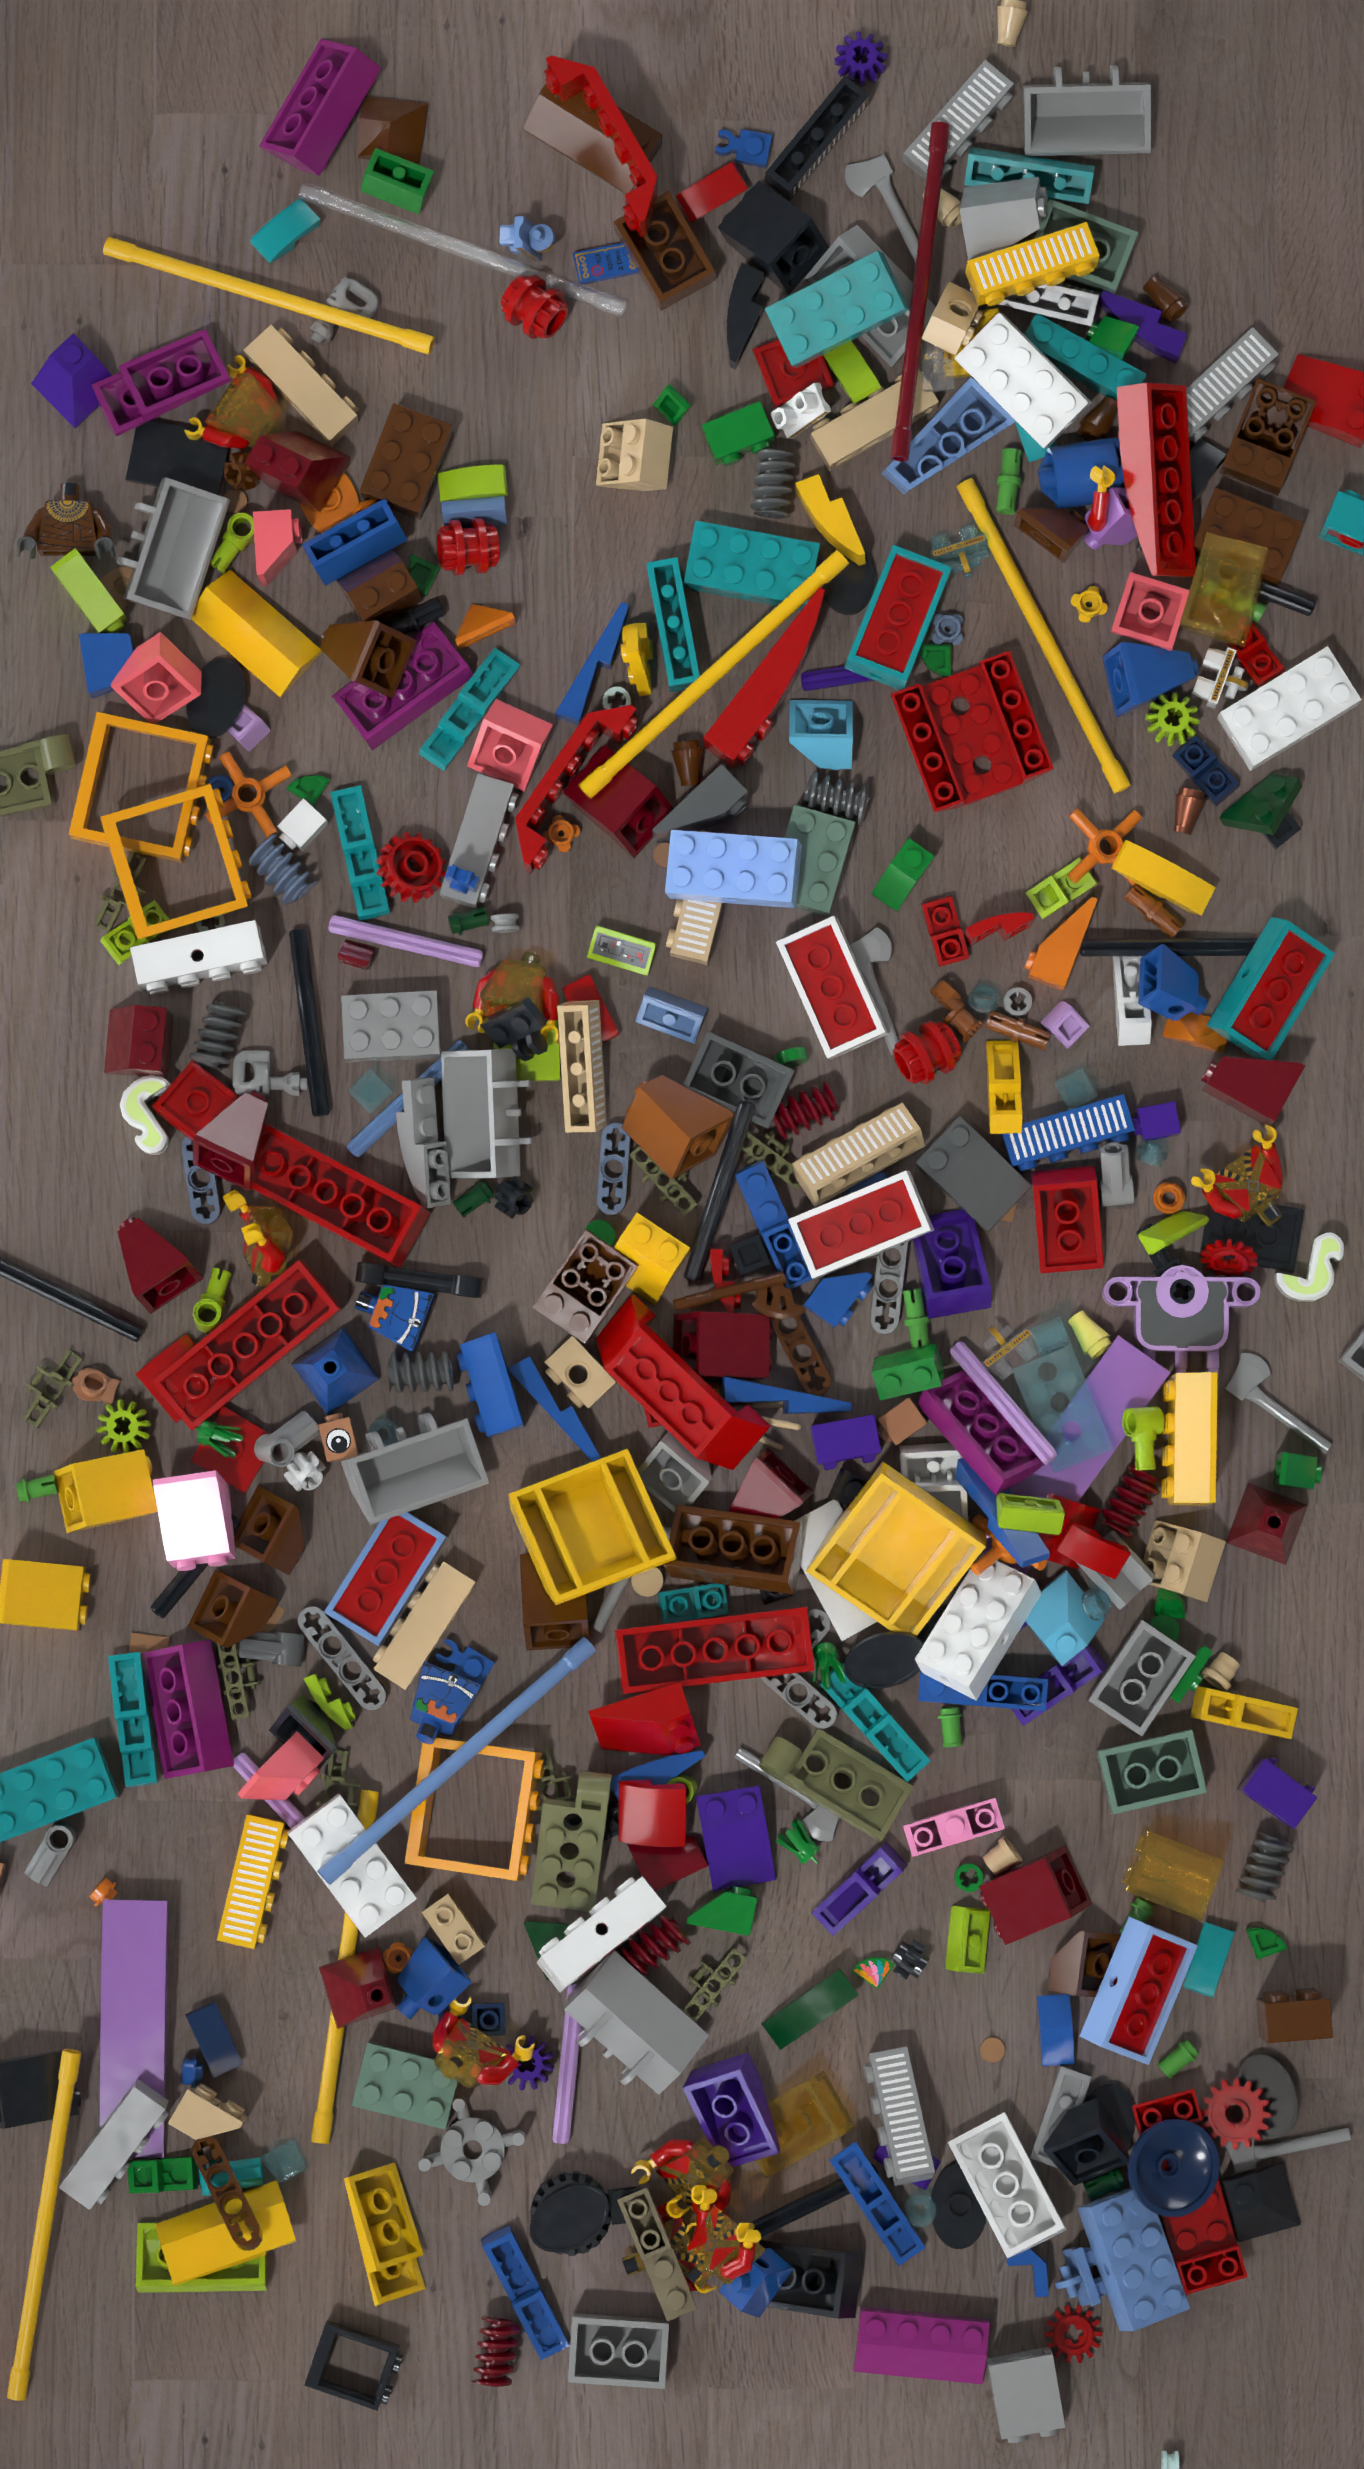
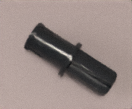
(417, 617)

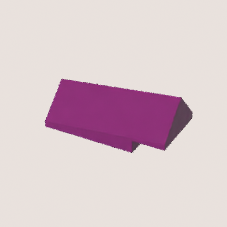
(160, 382)

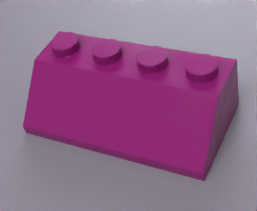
(320, 106)
(187, 1709)
(921, 2345)

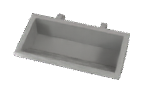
(1086, 117)
(175, 548)
(482, 1113)
(414, 1469)
(634, 2023)

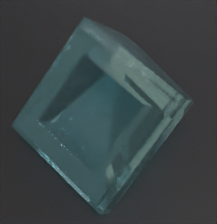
(284, 2161)

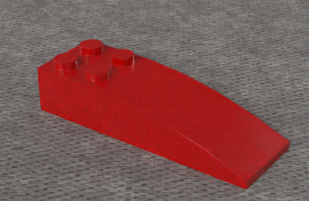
(1158, 474)
(757, 702)
(337, 1197)
(247, 1344)
(714, 1650)

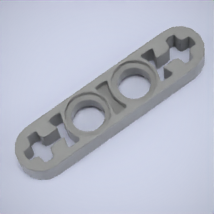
(893, 1273)
(339, 1660)

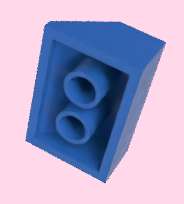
(490, 1385)

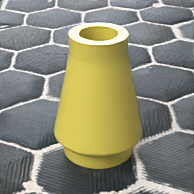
(1090, 1335)

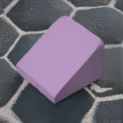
(249, 729)
(1065, 1024)

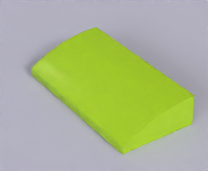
(154, 2276)

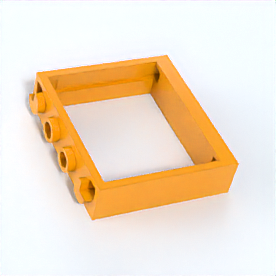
(90, 776)
(223, 833)
(524, 1829)

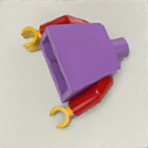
(1110, 512)

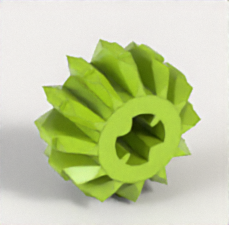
(1161, 713)
(113, 1425)

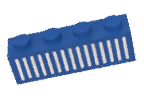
(1068, 1131)

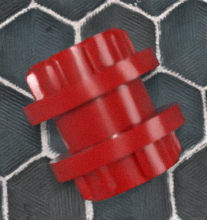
(529, 303)
(468, 546)
(930, 1050)

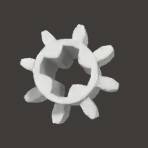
(305, 1471)

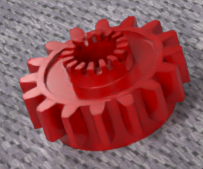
(424, 859)
(1219, 2113)

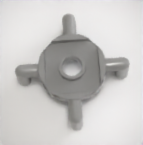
(466, 2168)

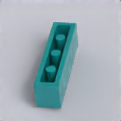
(1061, 178)
(1081, 358)
(673, 623)

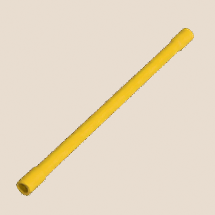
(406, 337)
(823, 574)
(1110, 765)
(67, 2078)
(324, 2114)

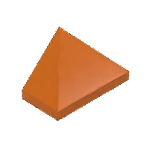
(481, 623)
(1193, 1031)

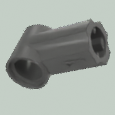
(279, 1647)

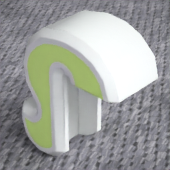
(138, 1115)
(1319, 1274)

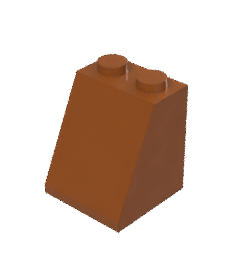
(675, 1125)

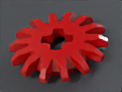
(1215, 1255)
(1084, 2341)

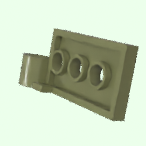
(45, 756)
(789, 1766)
(592, 1807)

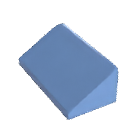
(488, 508)
(671, 1014)

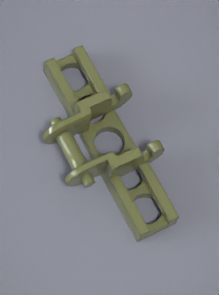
(119, 902)
(757, 1146)
(672, 1182)
(53, 1379)
(241, 1687)
(329, 1780)
(566, 1786)
(723, 1982)

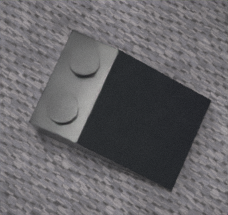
(821, 2280)

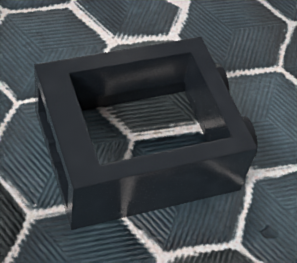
(321, 2355)

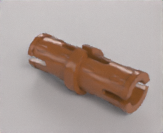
(1153, 911)
(1017, 1030)

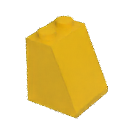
(655, 1253)
(105, 1490)
(43, 1594)

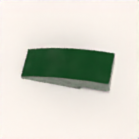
(810, 2008)

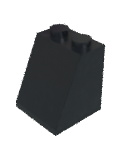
(774, 236)
(31, 2089)

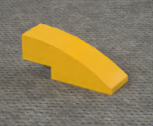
(830, 518)
(1163, 878)
(1004, 1087)
(1244, 1712)

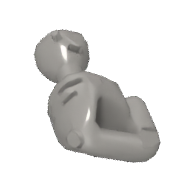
(324, 330)
(262, 1081)

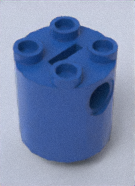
(1067, 469)

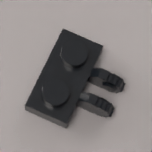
(519, 1026)

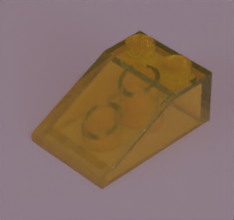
(1224, 589)
(805, 2122)

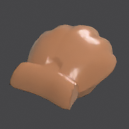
(94, 1386)

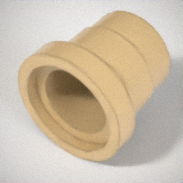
(1221, 1671)
(1002, 1856)

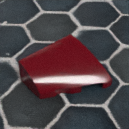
(668, 1864)

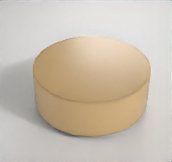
(648, 1582)

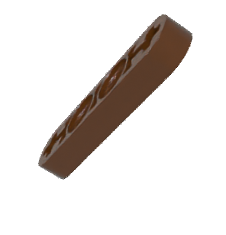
(799, 1337)
(228, 2192)

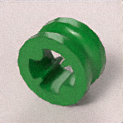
(965, 1868)

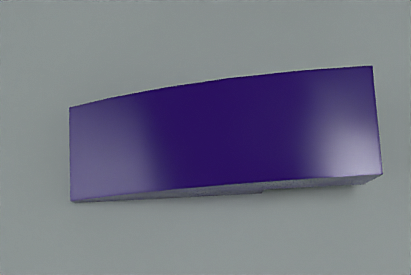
(1151, 335)
(1066, 1679)
(859, 1889)

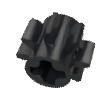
(513, 1197)
(909, 1959)

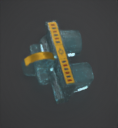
(961, 554)

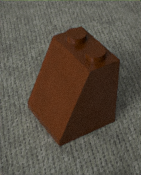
(380, 589)
(543, 1621)

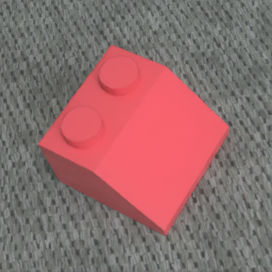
(275, 542)
(1150, 611)
(158, 679)
(509, 744)
(285, 1772)

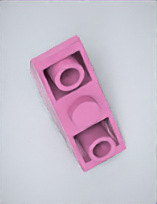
(953, 1826)

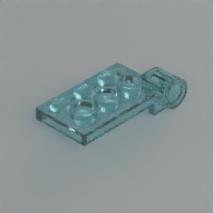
(1057, 1349)

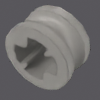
(505, 923)
(1027, 1002)

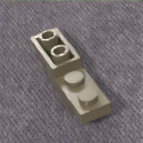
(657, 2254)

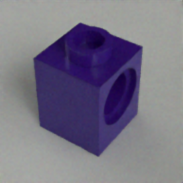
(1156, 1122)

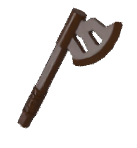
(760, 1284)

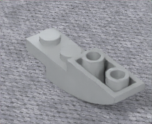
(418, 1138)

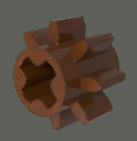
(238, 473)

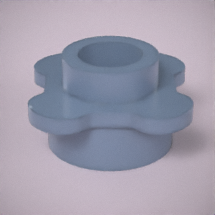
(953, 622)

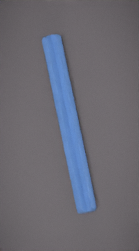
(387, 1117)

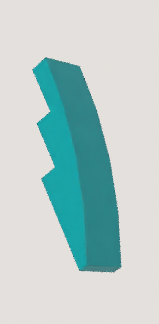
(469, 709)
(359, 852)
(133, 1719)
(877, 1726)

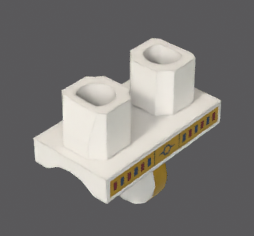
(801, 411)
(1221, 662)

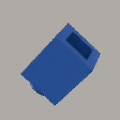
(836, 1295)

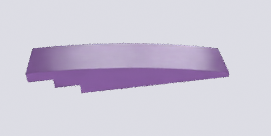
(1117, 1382)
(134, 2005)

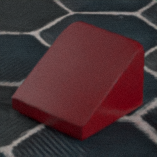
(356, 954)

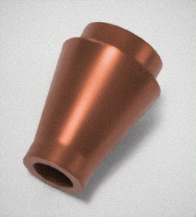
(1187, 809)

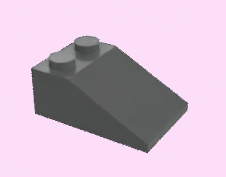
(707, 805)
(733, 1073)
(973, 1174)

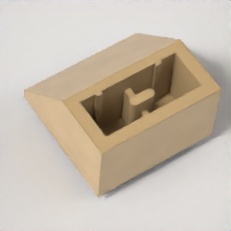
(634, 455)
(1183, 1560)
(204, 2115)

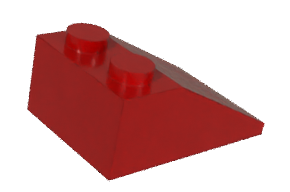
(1337, 397)
(1067, 1219)
(647, 1723)

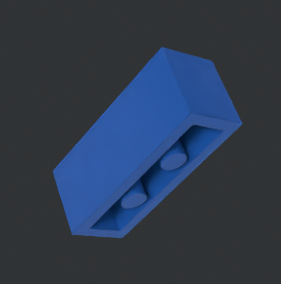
(354, 542)

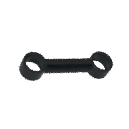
(419, 1280)

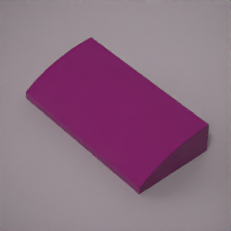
(429, 677)
(979, 1432)

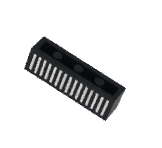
(817, 138)

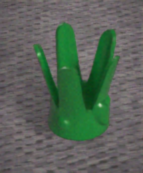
(210, 1433)
(825, 1656)
(799, 1842)

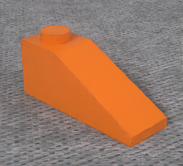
(1057, 953)

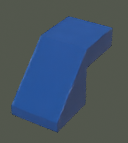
(1055, 2030)
(1039, 2267)

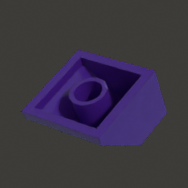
(68, 378)

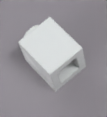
(301, 826)

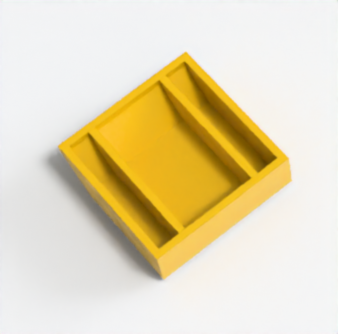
(1191, 1439)
(590, 1527)
(896, 1552)

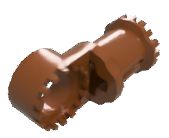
(958, 1017)

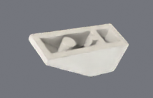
(1132, 1019)

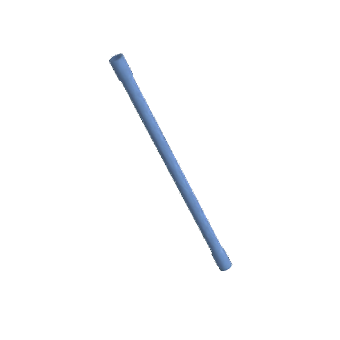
(344, 1859)

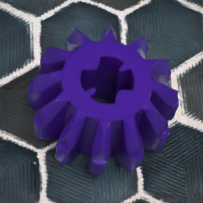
(863, 47)
(529, 2074)

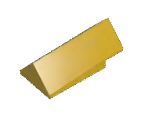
(254, 633)
(385, 2233)
(201, 2243)

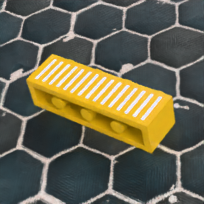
(1032, 264)
(252, 1881)

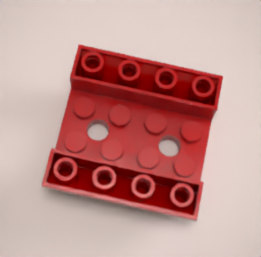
(995, 728)

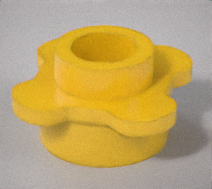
(1090, 595)

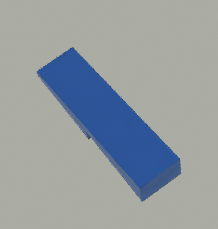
(602, 655)
(793, 1402)
(567, 1419)
(1022, 1545)
(524, 2292)

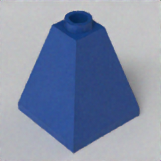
(1143, 673)
(349, 1379)

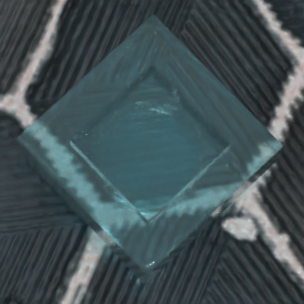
(1075, 1089)
(370, 1091)

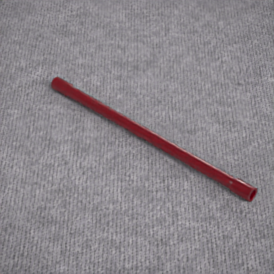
(937, 150)

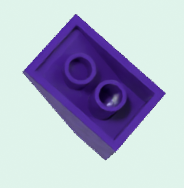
(952, 1266)
(736, 1837)
(733, 2108)

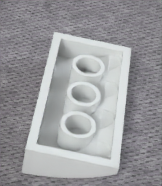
(843, 1615)
(1007, 2185)

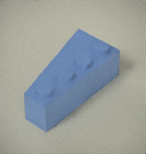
(953, 432)

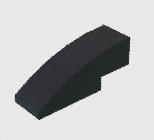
(742, 311)

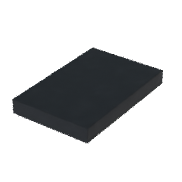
(167, 452)
(1273, 1244)

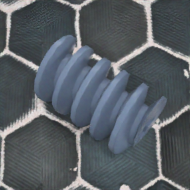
(280, 871)

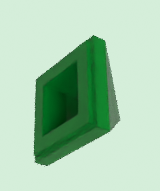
(672, 405)

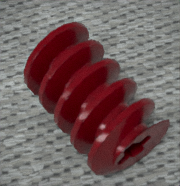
(805, 1110)
(1130, 1501)
(654, 1945)
(496, 2352)

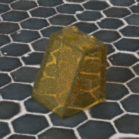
(1172, 1874)

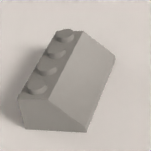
(849, 247)

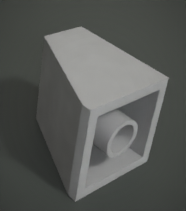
(1001, 214)
(1026, 2394)

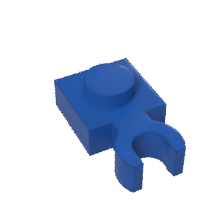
(750, 148)
(461, 880)
(469, 1664)

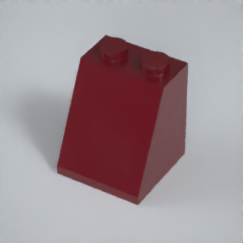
(297, 466)
(624, 807)
(139, 1041)
(1252, 1085)
(724, 1344)
(1035, 1895)

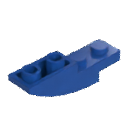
(773, 1223)
(999, 1692)

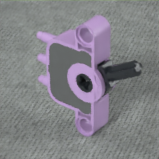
(1175, 1324)

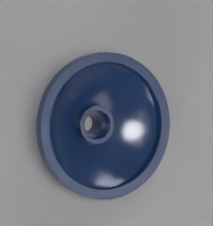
(1190, 2169)

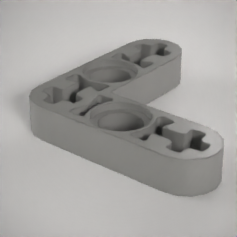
(822, 1702)

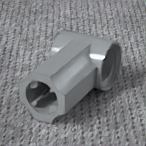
(1116, 1183)
(287, 1439)
(50, 1855)

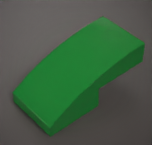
(162, 2175)

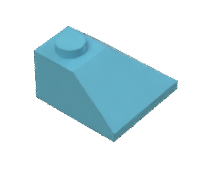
(823, 731)
(1060, 1619)

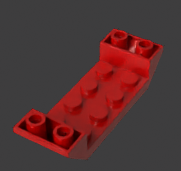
(571, 78)
(616, 724)
(675, 1391)
(1204, 2239)

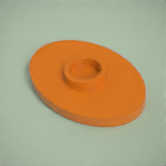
(337, 507)

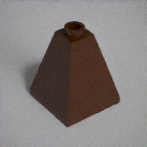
(369, 653)

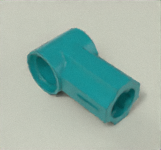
(248, 2173)

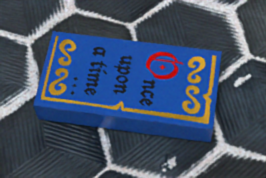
(603, 264)

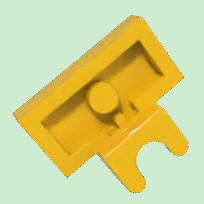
(637, 651)

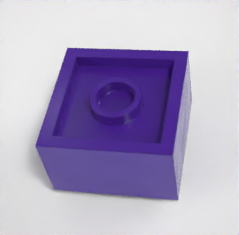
(845, 1441)
(1277, 1792)

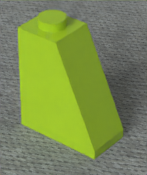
(89, 593)

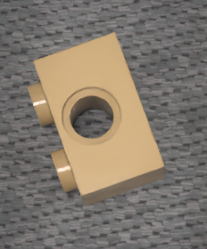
(953, 319)
(572, 1355)
(453, 1928)

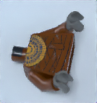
(67, 526)

